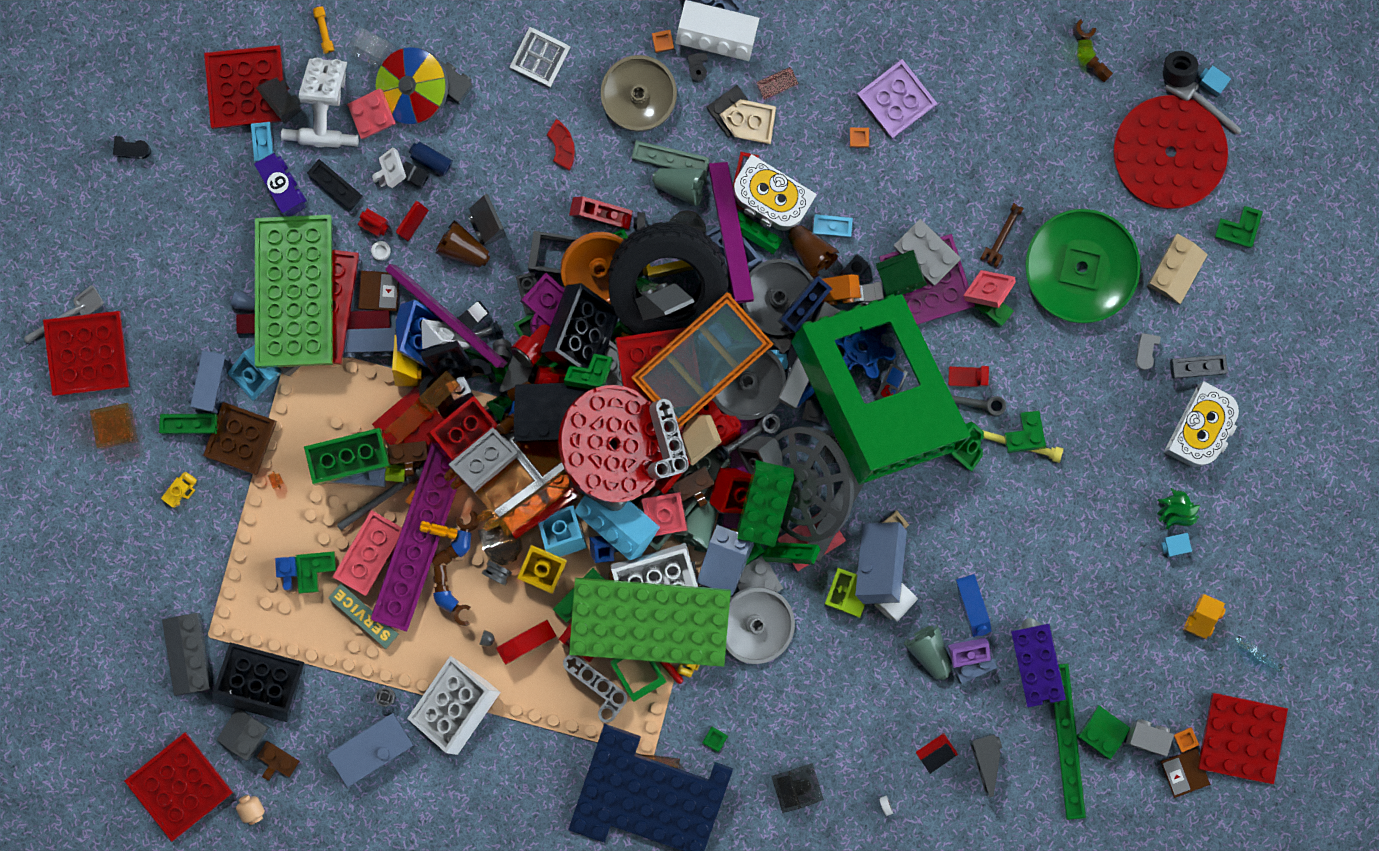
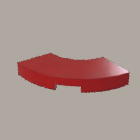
(563, 145)

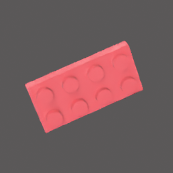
(368, 553)

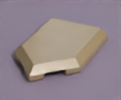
(750, 120)
(700, 437)

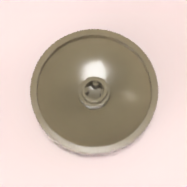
(638, 93)

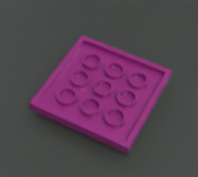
(943, 298)

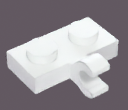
(392, 169)

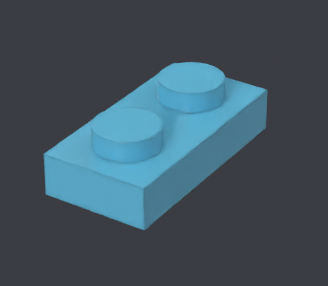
(261, 140)
(832, 226)

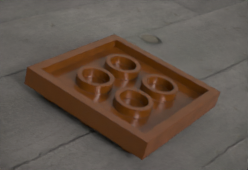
(240, 438)

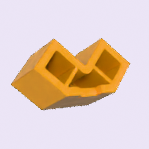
(1204, 617)

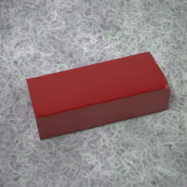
(412, 221)

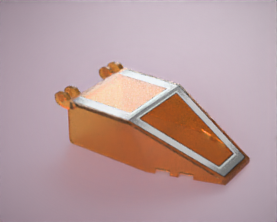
(522, 487)

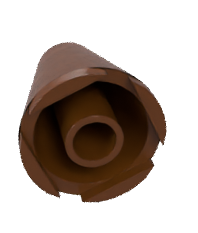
(462, 246)
(812, 250)

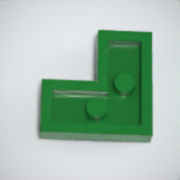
(1242, 232)
(590, 377)
(1030, 437)
(309, 565)

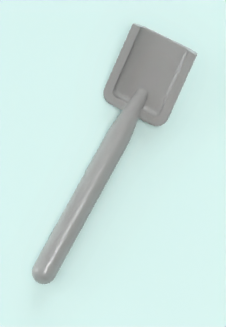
(1190, 91)
(85, 304)

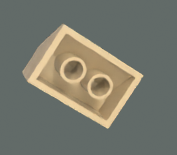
(1177, 268)

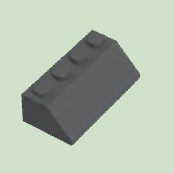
(187, 654)

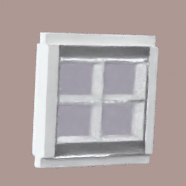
(540, 57)

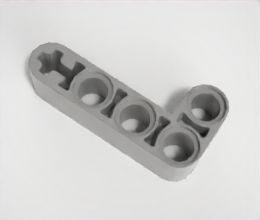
(664, 438)
(593, 684)

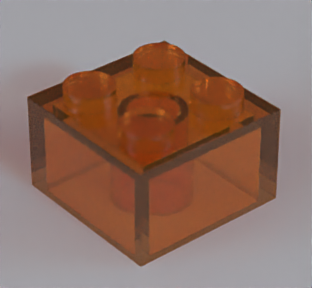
(113, 426)

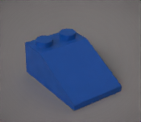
(410, 329)

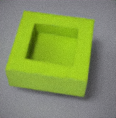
(395, 473)

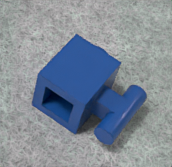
(601, 549)
(286, 569)

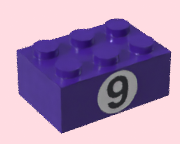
(281, 184)

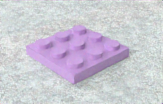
(897, 99)

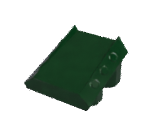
(901, 274)

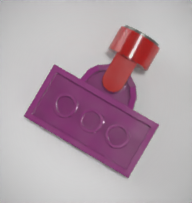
(543, 303)

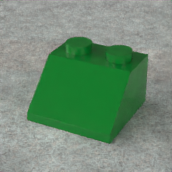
(1103, 732)

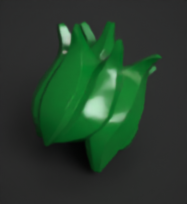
(1178, 510)

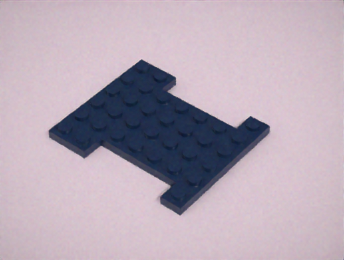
(646, 796)

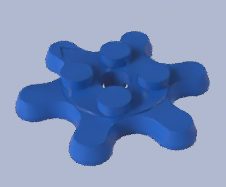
(874, 350)

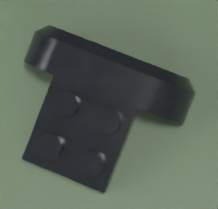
(453, 359)

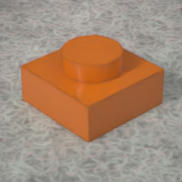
(662, 41)
(859, 137)
(1186, 739)

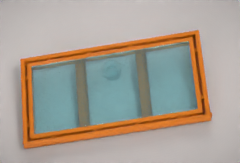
(703, 359)

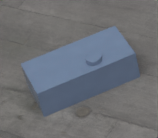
(881, 563)
(370, 750)

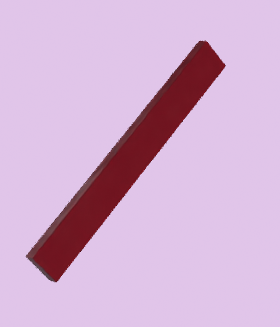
(357, 320)

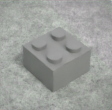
(1149, 738)

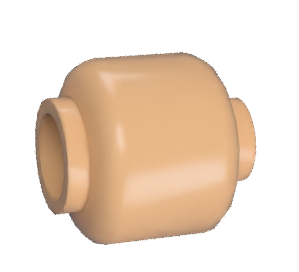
(250, 809)

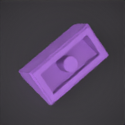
(969, 652)

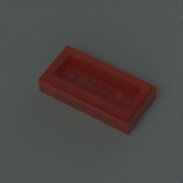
(777, 83)

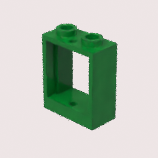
(643, 691)

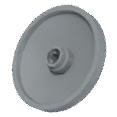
(759, 625)

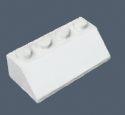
(717, 30)

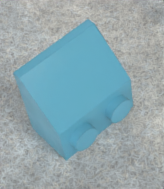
(252, 379)

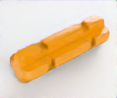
(438, 530)

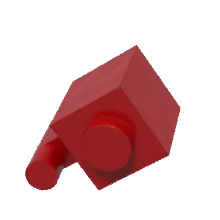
(373, 223)

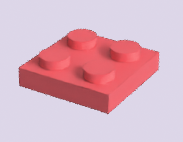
(371, 113)
(989, 288)
(666, 512)

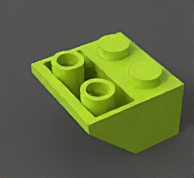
(842, 593)

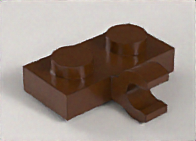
(407, 454)
(694, 485)
(277, 760)

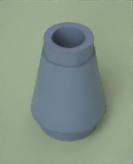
(243, 301)

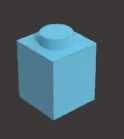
(1214, 80)
(1176, 545)

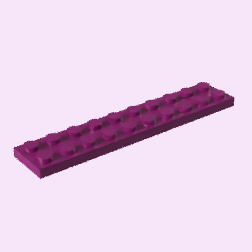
(415, 548)

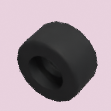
(1182, 60)

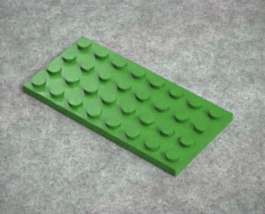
(293, 291)
(649, 622)

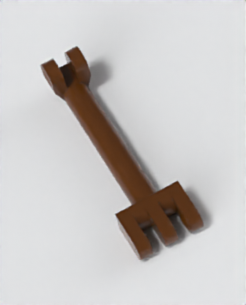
(993, 253)

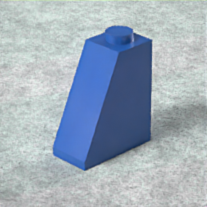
(973, 605)

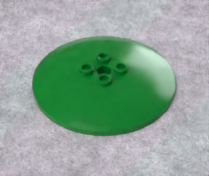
(1086, 238)

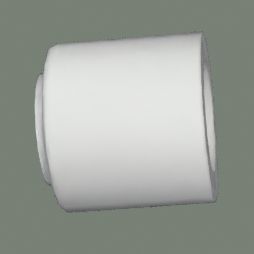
(897, 610)

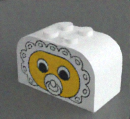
(771, 195)
(1204, 427)

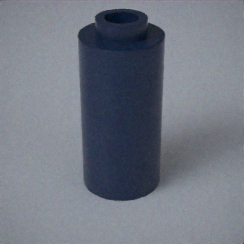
(430, 158)

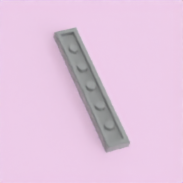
(797, 377)

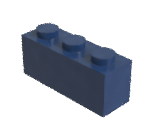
(804, 304)

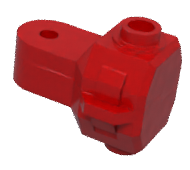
(726, 425)

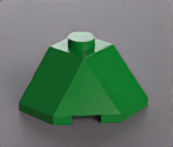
(971, 451)

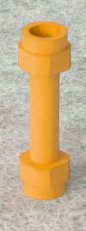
(319, 14)

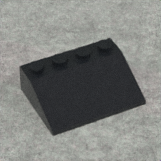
(579, 327)
(541, 410)
(258, 682)

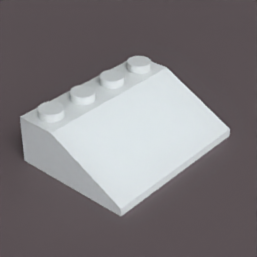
(664, 566)
(453, 706)

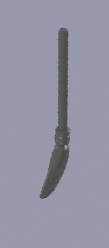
(381, 498)

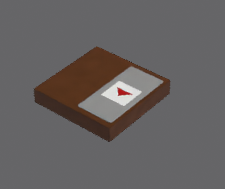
(378, 291)
(1184, 774)

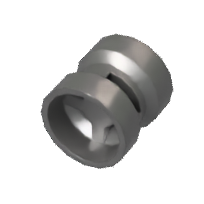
(503, 348)
(388, 697)

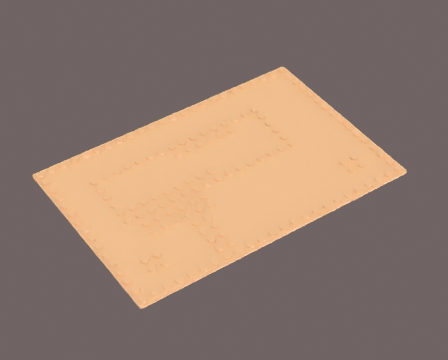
(308, 627)

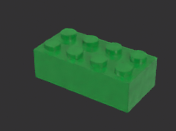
(347, 456)
(765, 503)

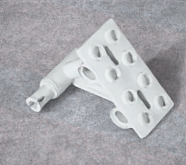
(321, 88)

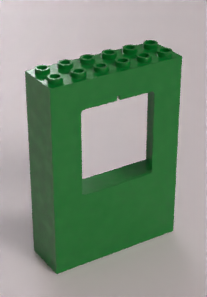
(892, 430)

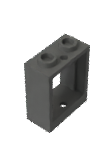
(535, 247)

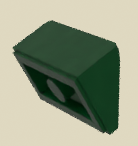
(500, 407)

